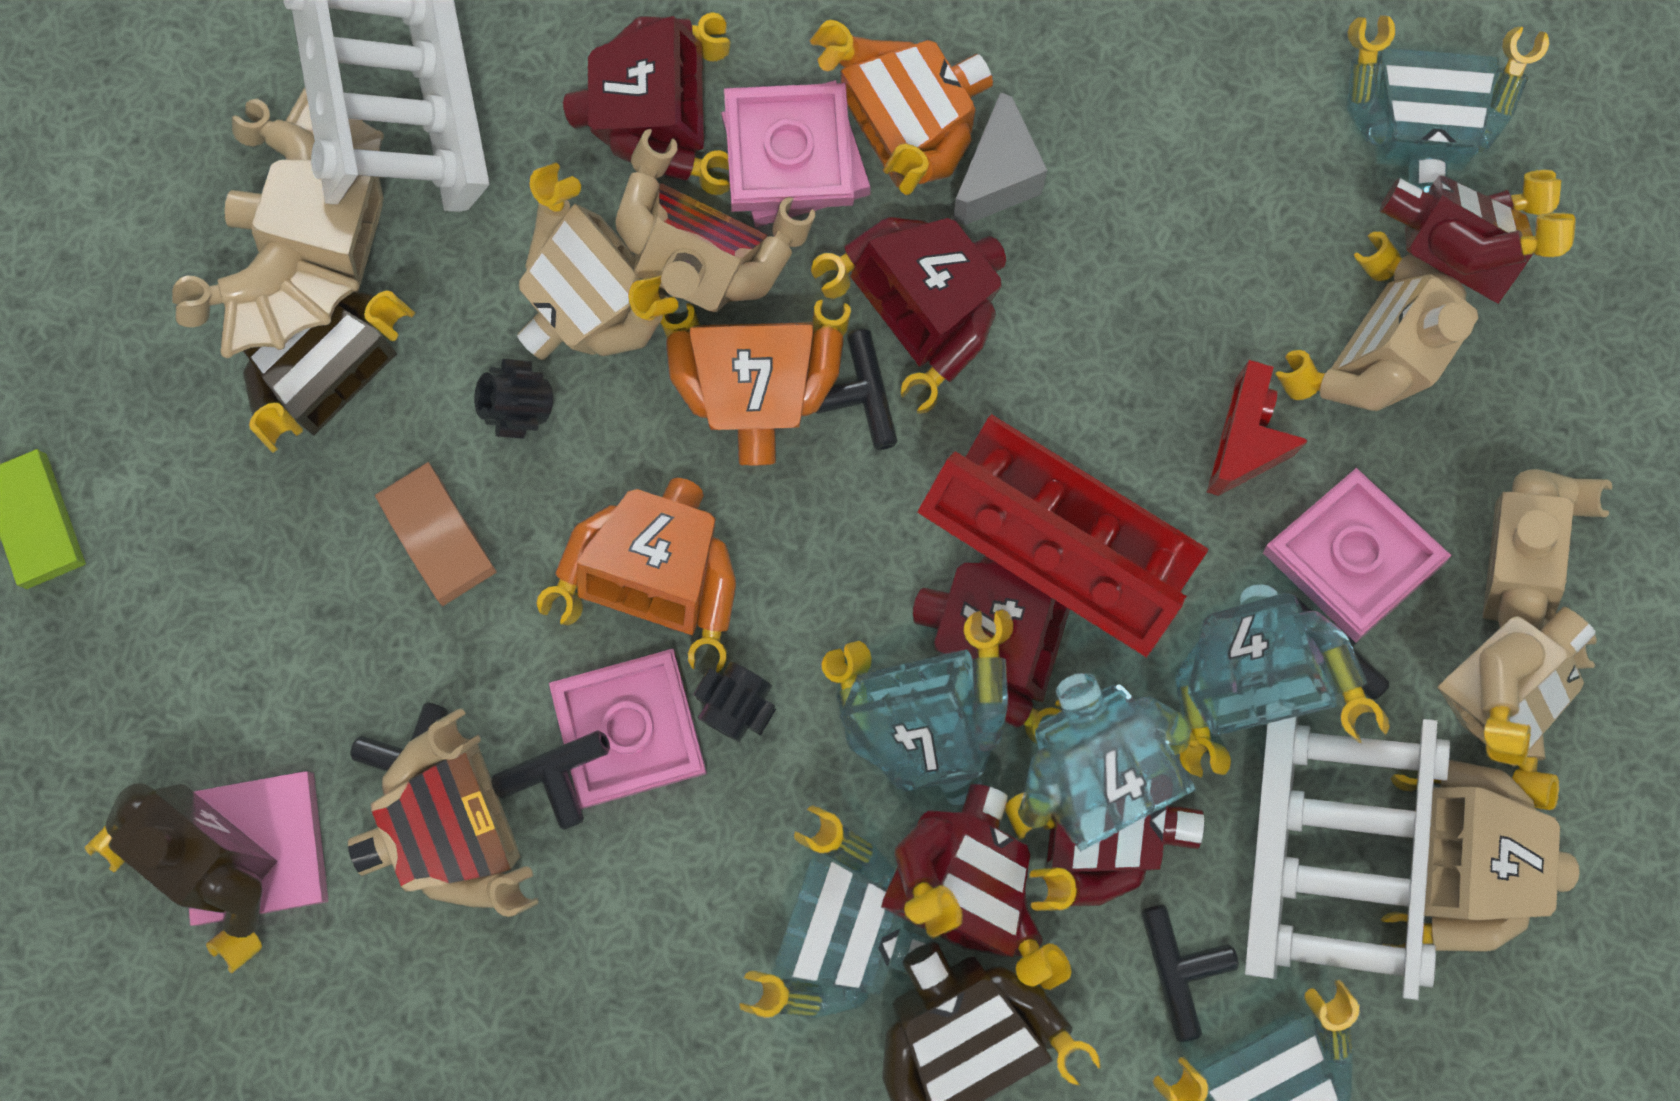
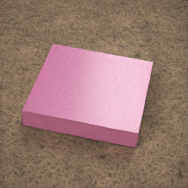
(788, 146)
(1356, 554)
(646, 720)
(283, 821)

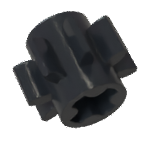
(513, 398)
(735, 701)

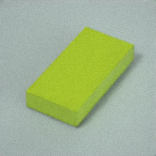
(35, 522)

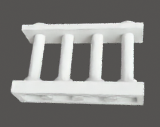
(444, 112)
(1282, 876)

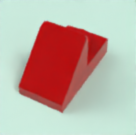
(1244, 445)

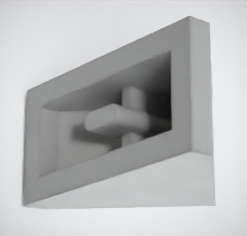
(1003, 167)

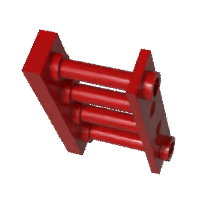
(1065, 534)

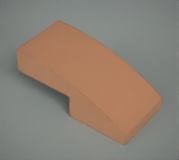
(435, 534)

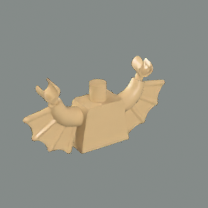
(306, 248)

